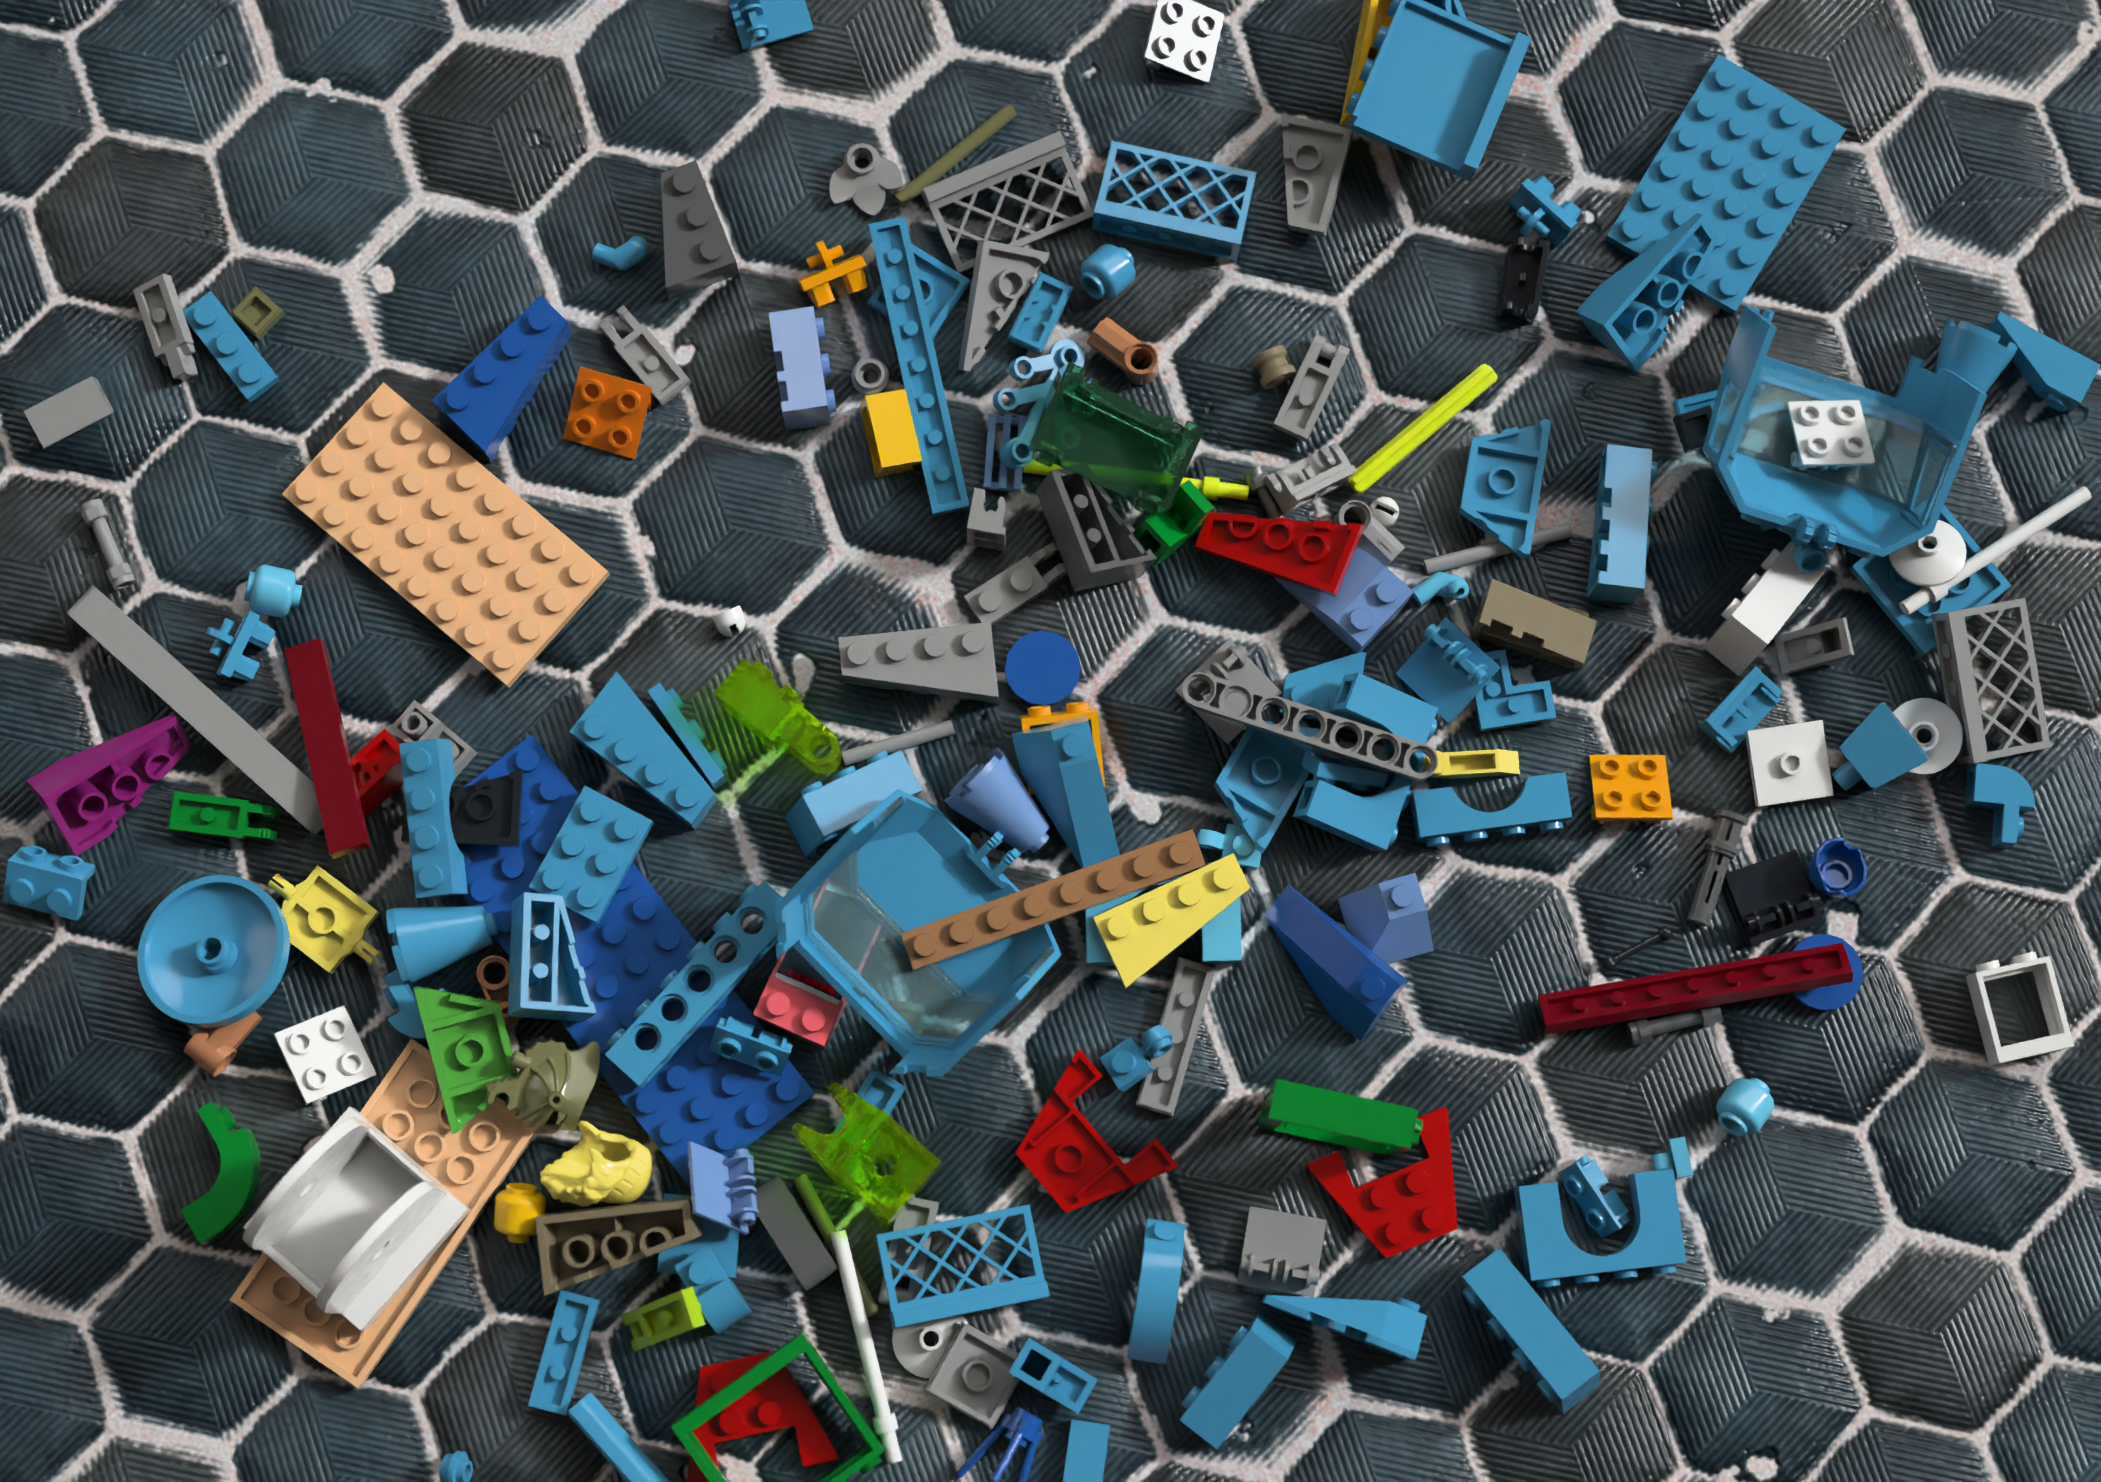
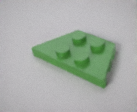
(466, 1049)

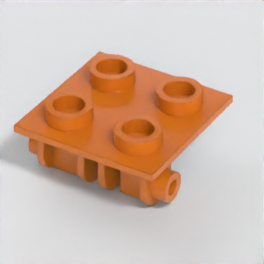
(608, 412)

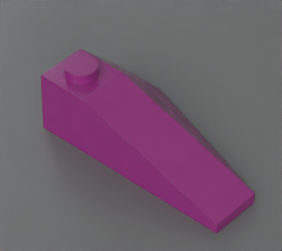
(98, 785)

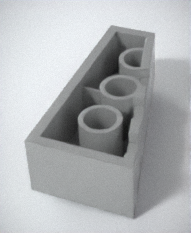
(925, 661)

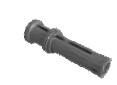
(1721, 846)

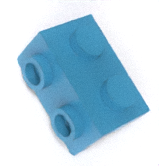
(47, 882)

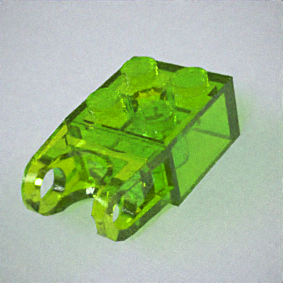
(777, 716)
(861, 1143)

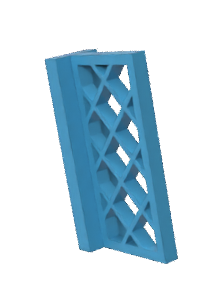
(1161, 226)
(969, 1300)

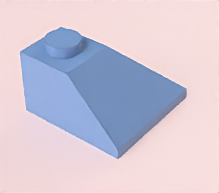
(1389, 918)

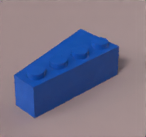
(504, 377)

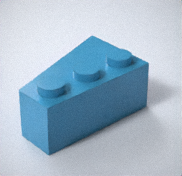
(1237, 1379)

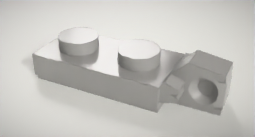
(167, 326)

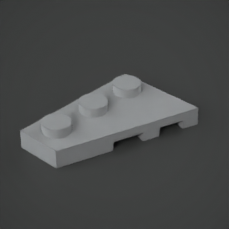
(1313, 171)

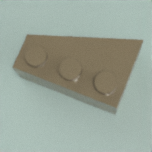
(1533, 625)

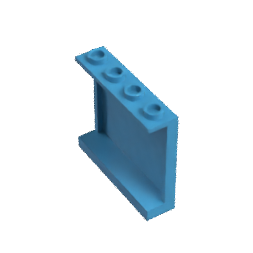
(1436, 86)

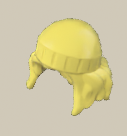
(599, 1169)

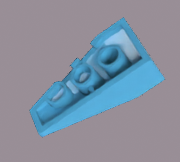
(1638, 300)
(1380, 1324)

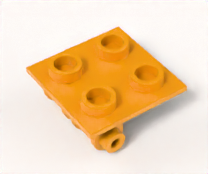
(1630, 788)

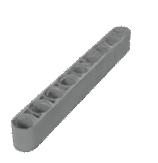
(199, 706)

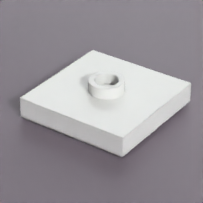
(1789, 763)

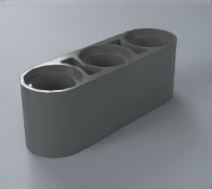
(793, 1233)

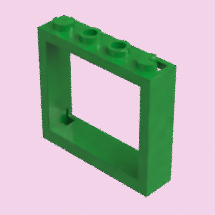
(1339, 1118)
(863, 1460)

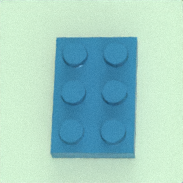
(591, 854)

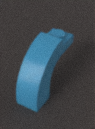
(1157, 1291)

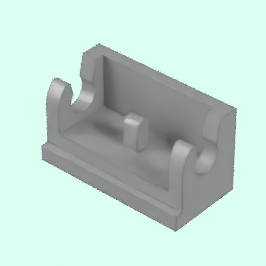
(69, 411)
(1310, 478)
(988, 527)

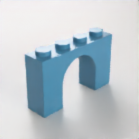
(1370, 818)
(1653, 1243)

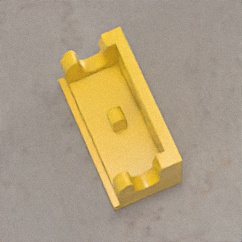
(890, 432)

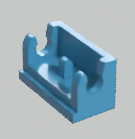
(1741, 710)

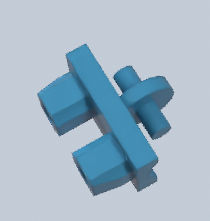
(1542, 213)
(250, 631)

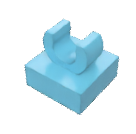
(1676, 1157)

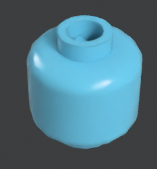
(272, 591)
(1745, 1106)

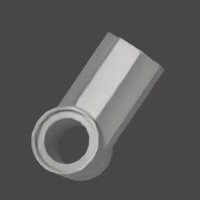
(1375, 537)

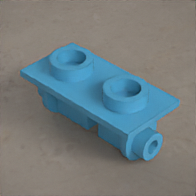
(734, 1041)
(1603, 1212)

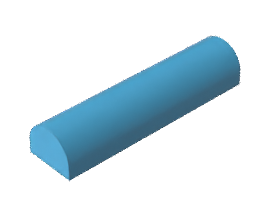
(614, 1441)

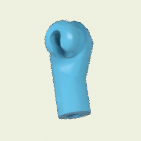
(1442, 585)

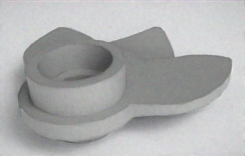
(867, 184)

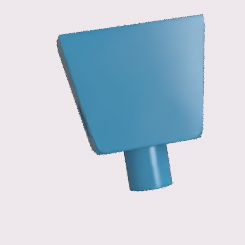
(1878, 751)

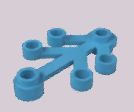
(1036, 393)

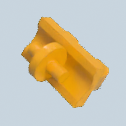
(817, 283)

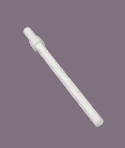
(1998, 548)
(884, 1421)

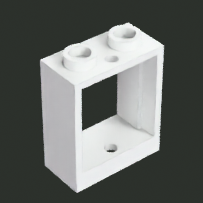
(2051, 1002)

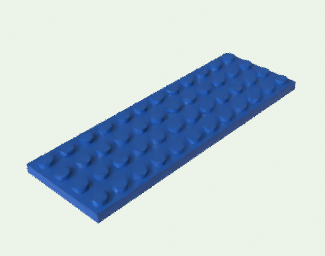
(624, 961)

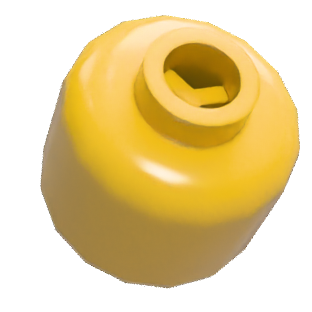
(517, 1211)

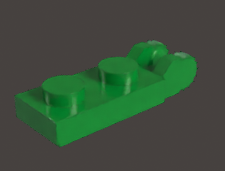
(219, 816)

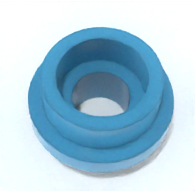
(456, 1468)

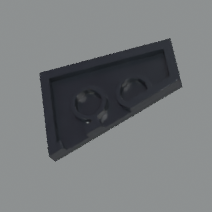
(484, 812)

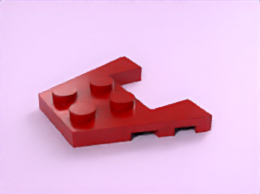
(1071, 1155)
(1403, 1205)
(765, 1408)

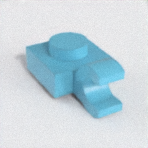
(1233, 841)

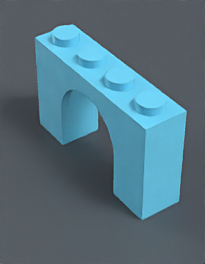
(1218, 938)

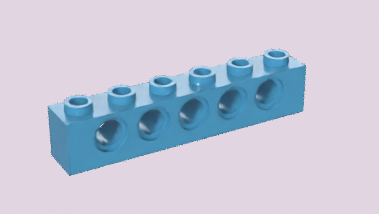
(698, 1006)

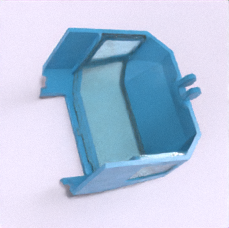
(1870, 509)
(892, 876)

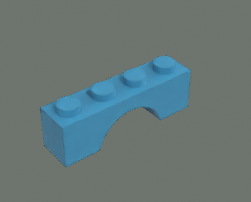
(427, 785)
(1442, 815)

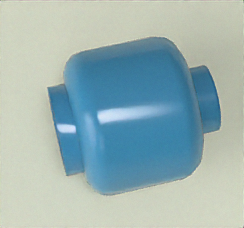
(1107, 272)

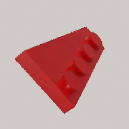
(1295, 551)

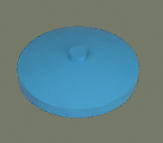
(213, 951)

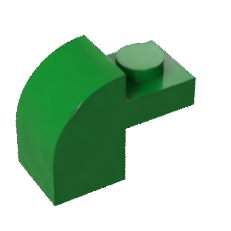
(1171, 529)

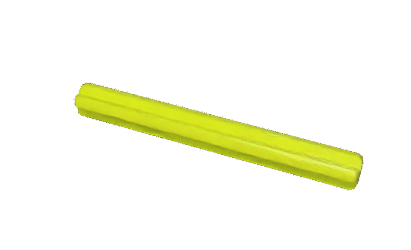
(1422, 428)

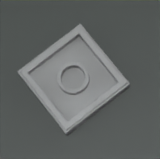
(974, 1375)

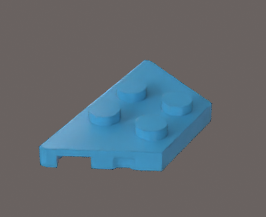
(1505, 484)
(1263, 781)

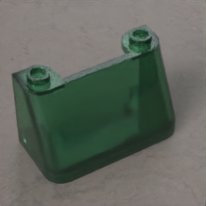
(1113, 441)

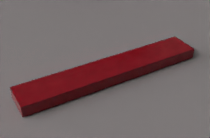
(327, 748)

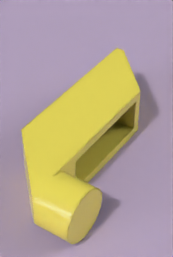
(1474, 764)

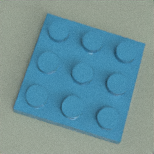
(1890, 589)

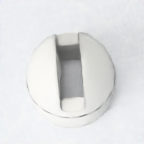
(1383, 517)
(729, 618)

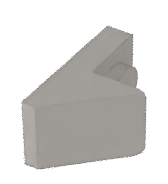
(1814, 646)

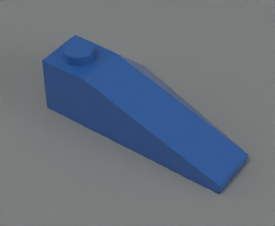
(1340, 969)

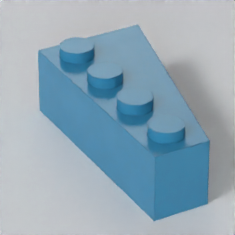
(1621, 524)
(639, 749)
(1532, 1331)

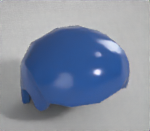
(1837, 869)

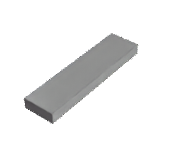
(1182, 1019)

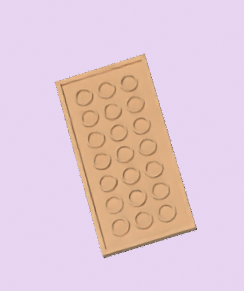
(446, 534)
(466, 1163)

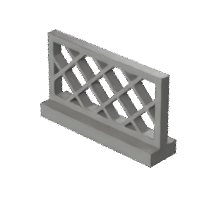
(998, 171)
(1960, 678)

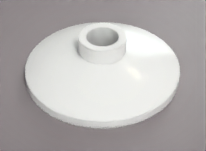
(1935, 565)
(1945, 730)
(912, 1350)

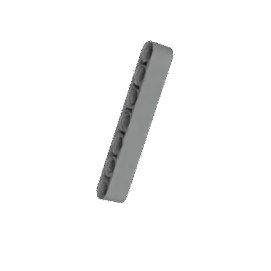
(1329, 726)

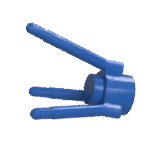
(1021, 1429)

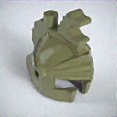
(549, 1081)

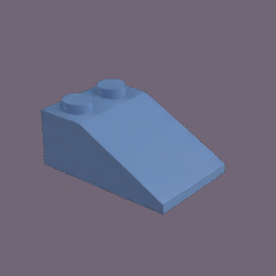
(1363, 604)

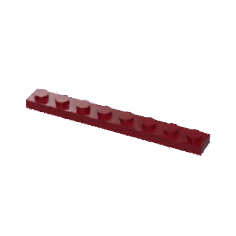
(1695, 988)

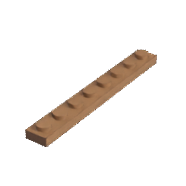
(1053, 900)

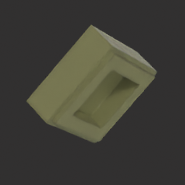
(257, 313)

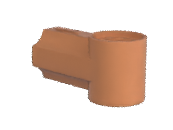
(1122, 349)
(217, 1046)

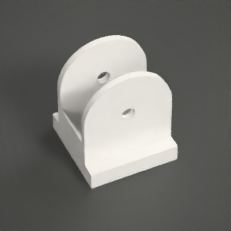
(354, 1220)

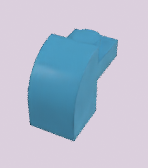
(2003, 792)
(400, 995)
(714, 1290)
(1053, 1375)

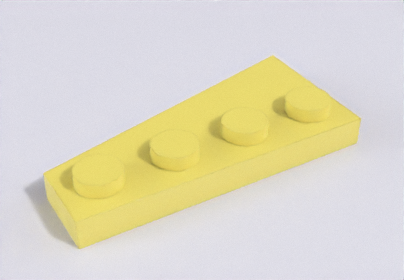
(1159, 921)

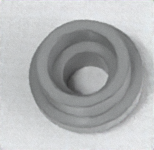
(870, 365)

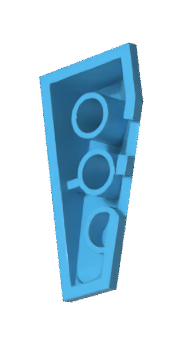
(1068, 783)

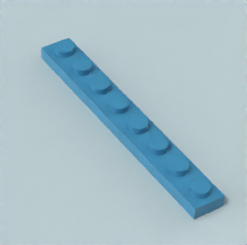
(919, 366)

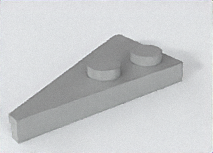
(997, 282)

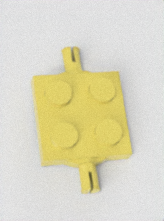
(326, 919)

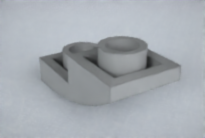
(419, 725)

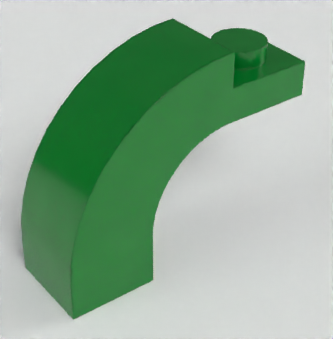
(237, 1181)

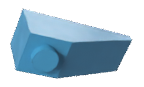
(2047, 365)

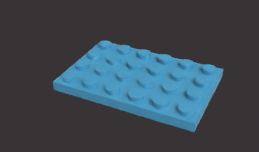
(1743, 163)

